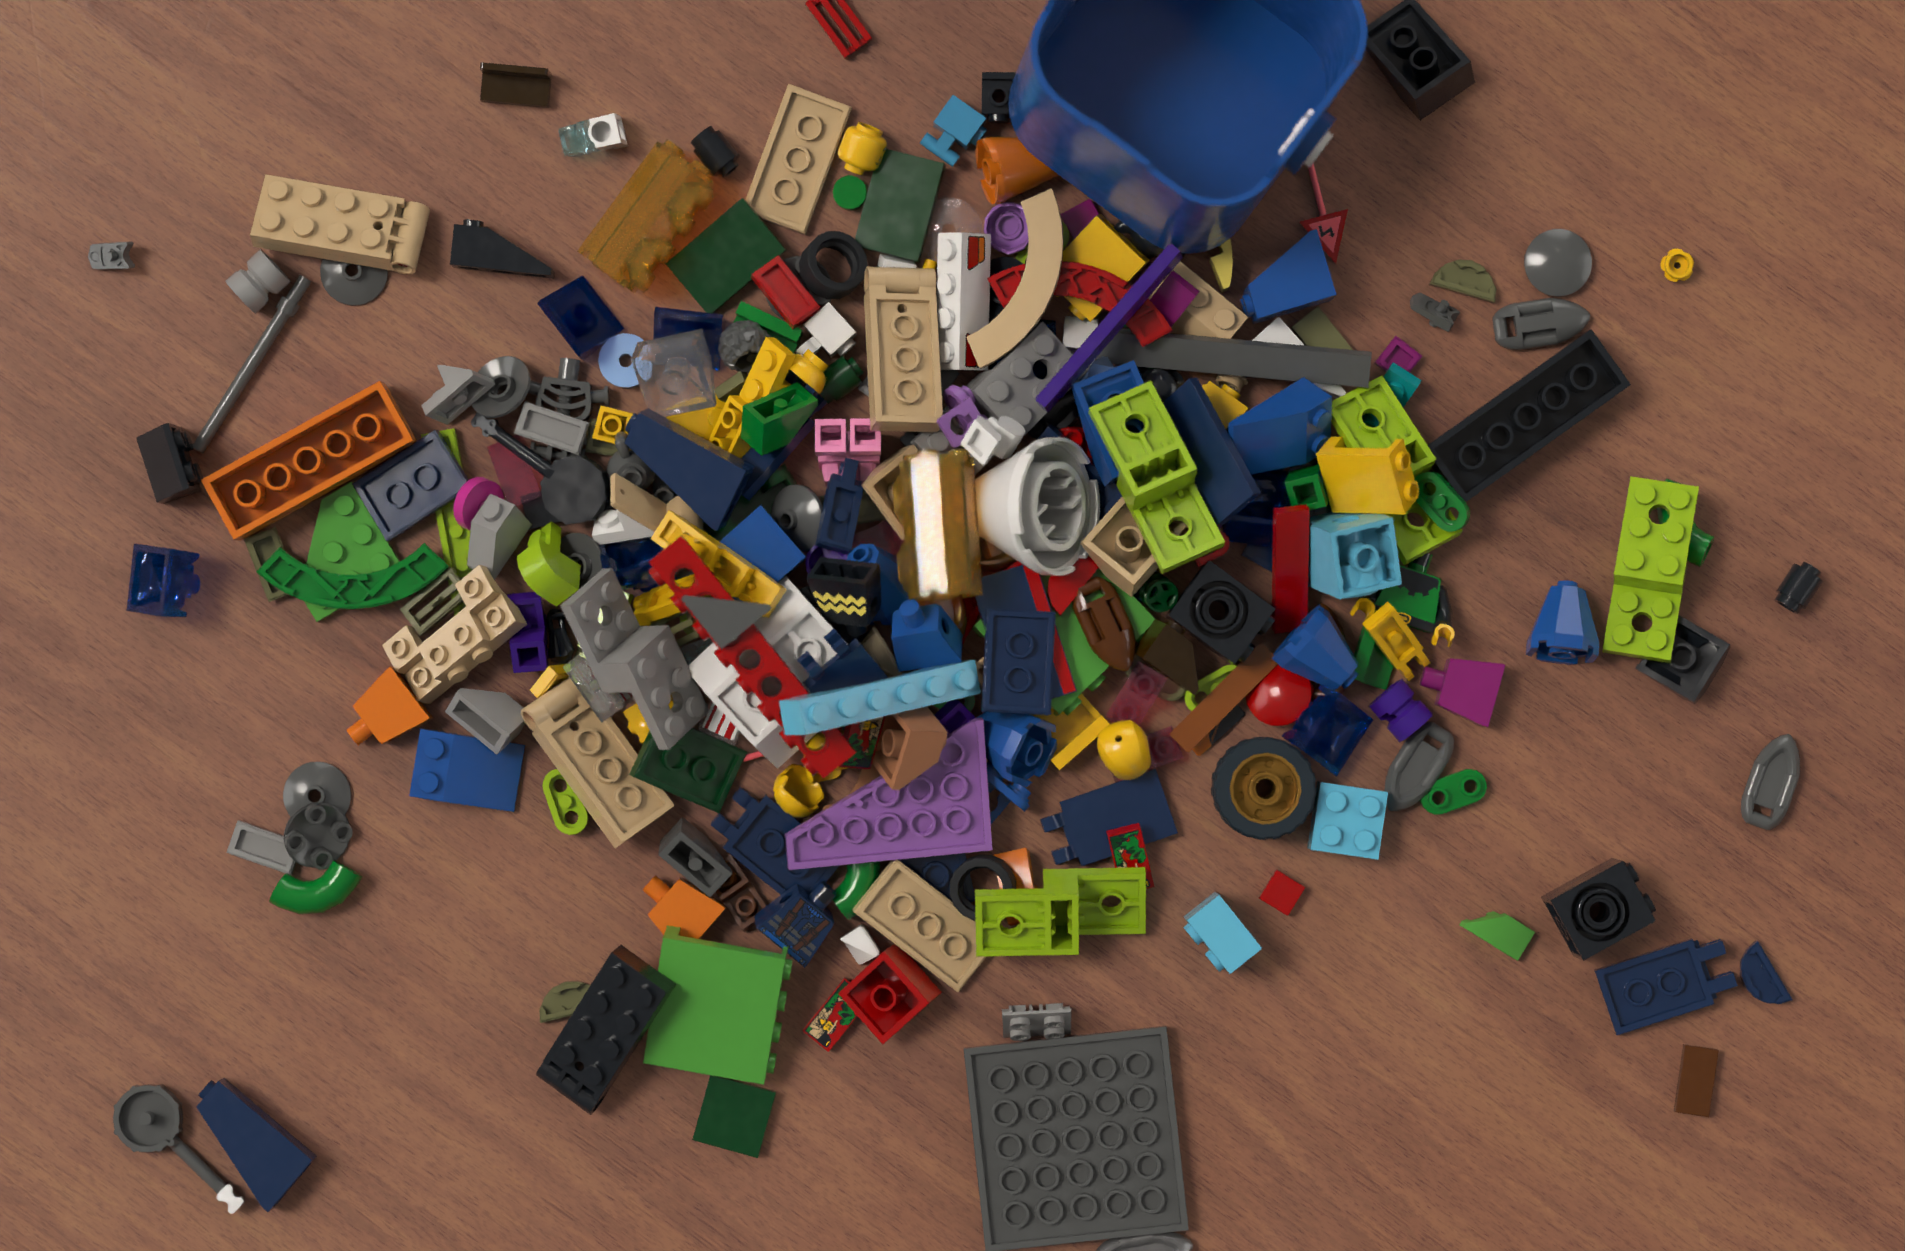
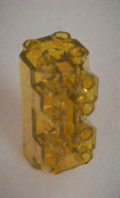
(648, 216)
(940, 524)

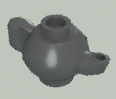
(629, 465)

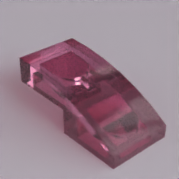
(514, 475)

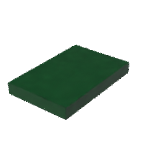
(900, 205)
(725, 256)
(693, 768)

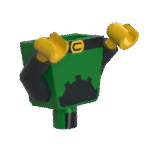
(1418, 600)

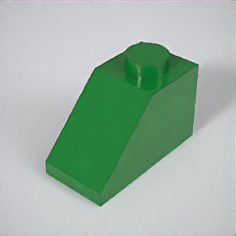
(776, 418)

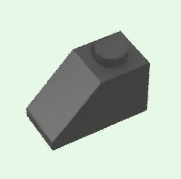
(694, 857)

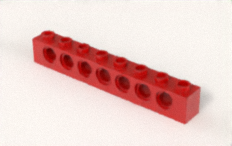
(682, 555)

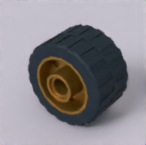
(1290, 792)

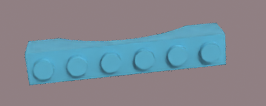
(879, 698)

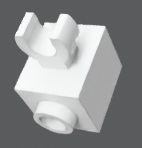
(828, 331)

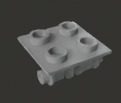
(1050, 1023)

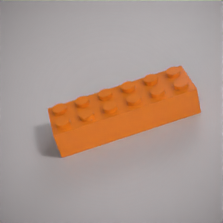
(309, 461)

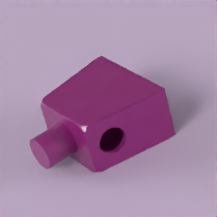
(1466, 688)

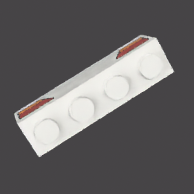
(962, 295)

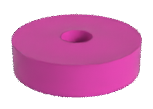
(471, 498)

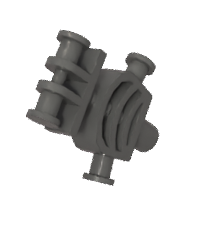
(567, 380)

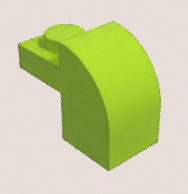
(546, 568)

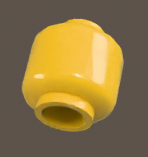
(862, 148)

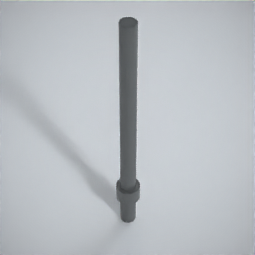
(287, 308)

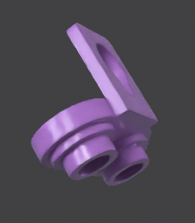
(961, 407)

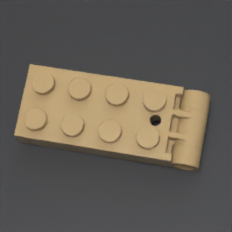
(339, 224)
(902, 349)
(594, 762)

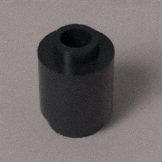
(715, 152)
(1798, 587)

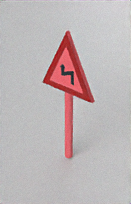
(1329, 226)

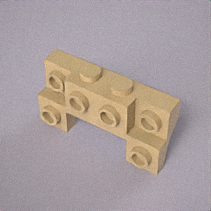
(461, 642)

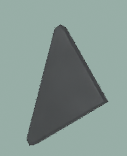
(724, 617)

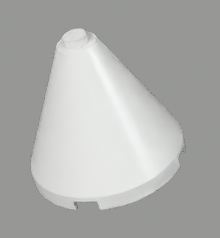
(1040, 505)

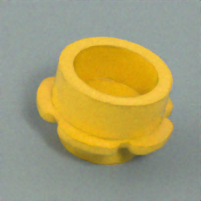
(1686, 263)

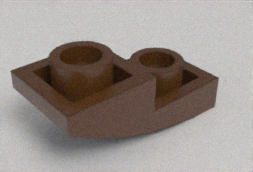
(740, 896)

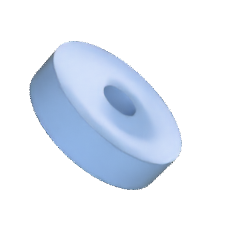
(610, 360)

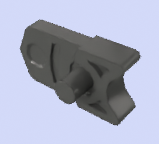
(111, 255)
(1437, 312)

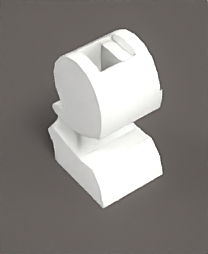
(993, 437)

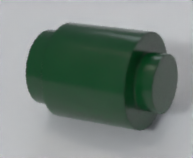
(841, 379)

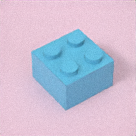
(1347, 820)
(1222, 933)

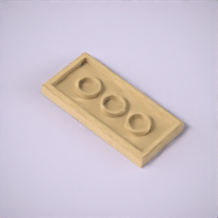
(797, 158)
(921, 923)

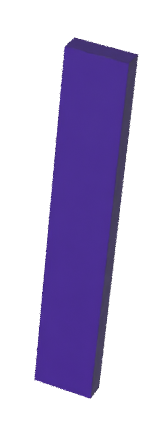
(1109, 327)

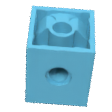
(1352, 554)

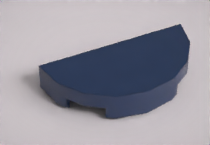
(1760, 976)

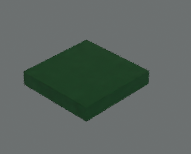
(734, 1115)

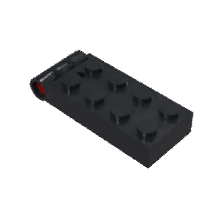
(605, 1029)

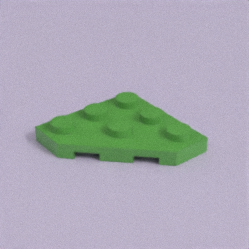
(346, 541)

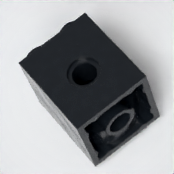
(1243, 618)
(1621, 908)

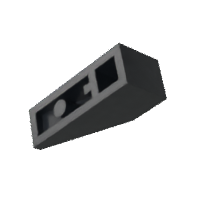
(485, 250)

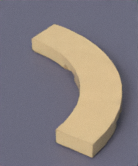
(1036, 285)

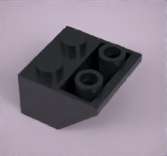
(169, 463)

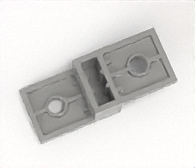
(1009, 388)
(635, 658)

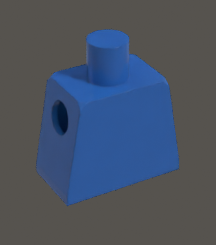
(924, 637)

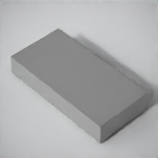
(552, 428)
(260, 847)

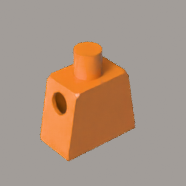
(387, 710)
(682, 907)

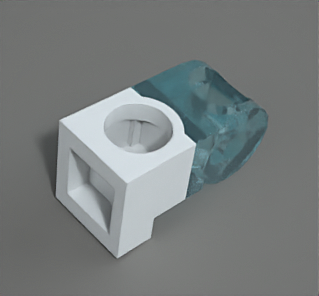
(593, 135)

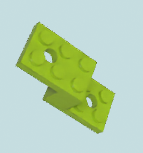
(1393, 424)
(1156, 477)
(1650, 569)
(1060, 911)

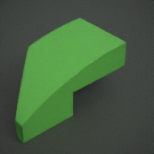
(1501, 932)

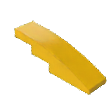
(731, 569)

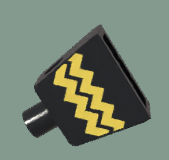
(846, 592)

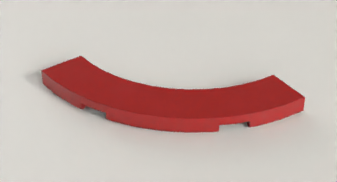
(1093, 286)

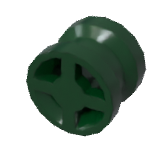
(1165, 595)

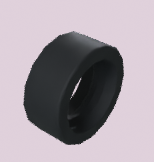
(849, 249)
(990, 862)

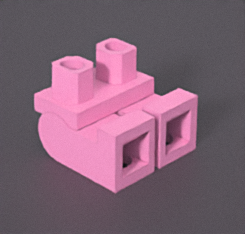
(835, 444)

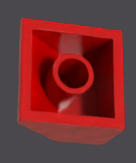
(889, 993)

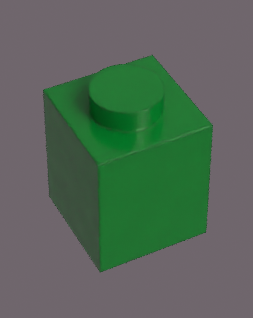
(1307, 487)

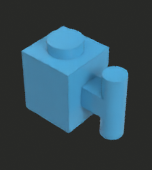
(959, 125)

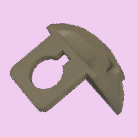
(879, 651)

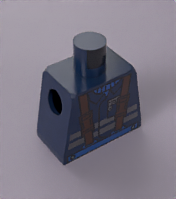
(798, 920)

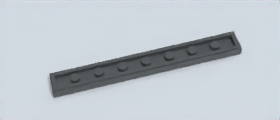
(1243, 358)

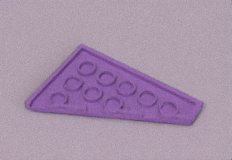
(930, 816)

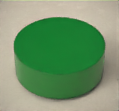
(849, 192)

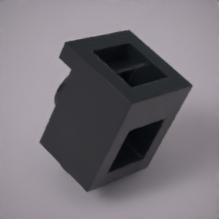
(991, 83)

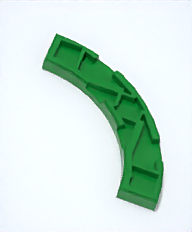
(353, 590)

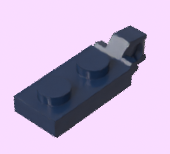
(840, 509)

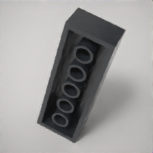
(1527, 415)

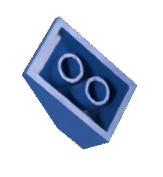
(1094, 391)
(1284, 428)
(466, 771)

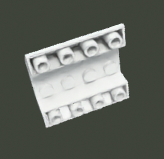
(791, 631)

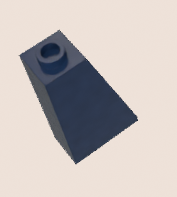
(693, 467)
(255, 1143)

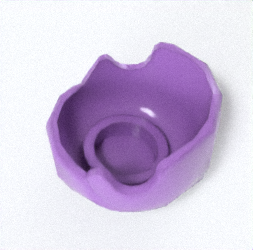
(1007, 228)

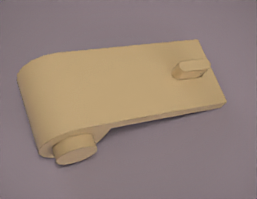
(645, 507)

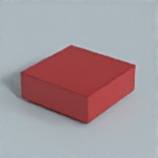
(1281, 892)

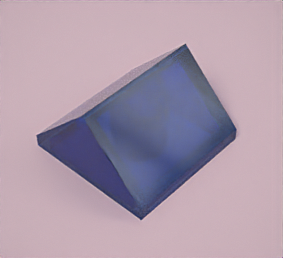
(581, 317)
(677, 321)

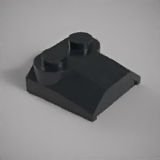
(1693, 663)

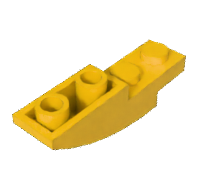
(764, 378)

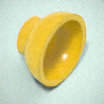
(810, 370)

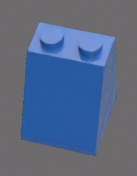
(1291, 283)
(764, 545)

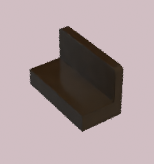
(515, 85)

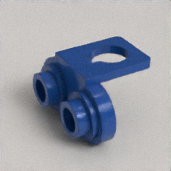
(1016, 793)

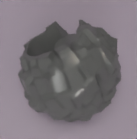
(741, 344)

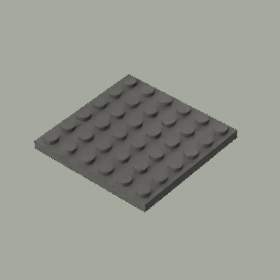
(1076, 1138)

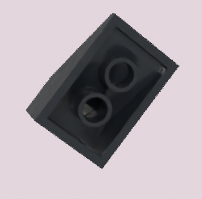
(1418, 58)

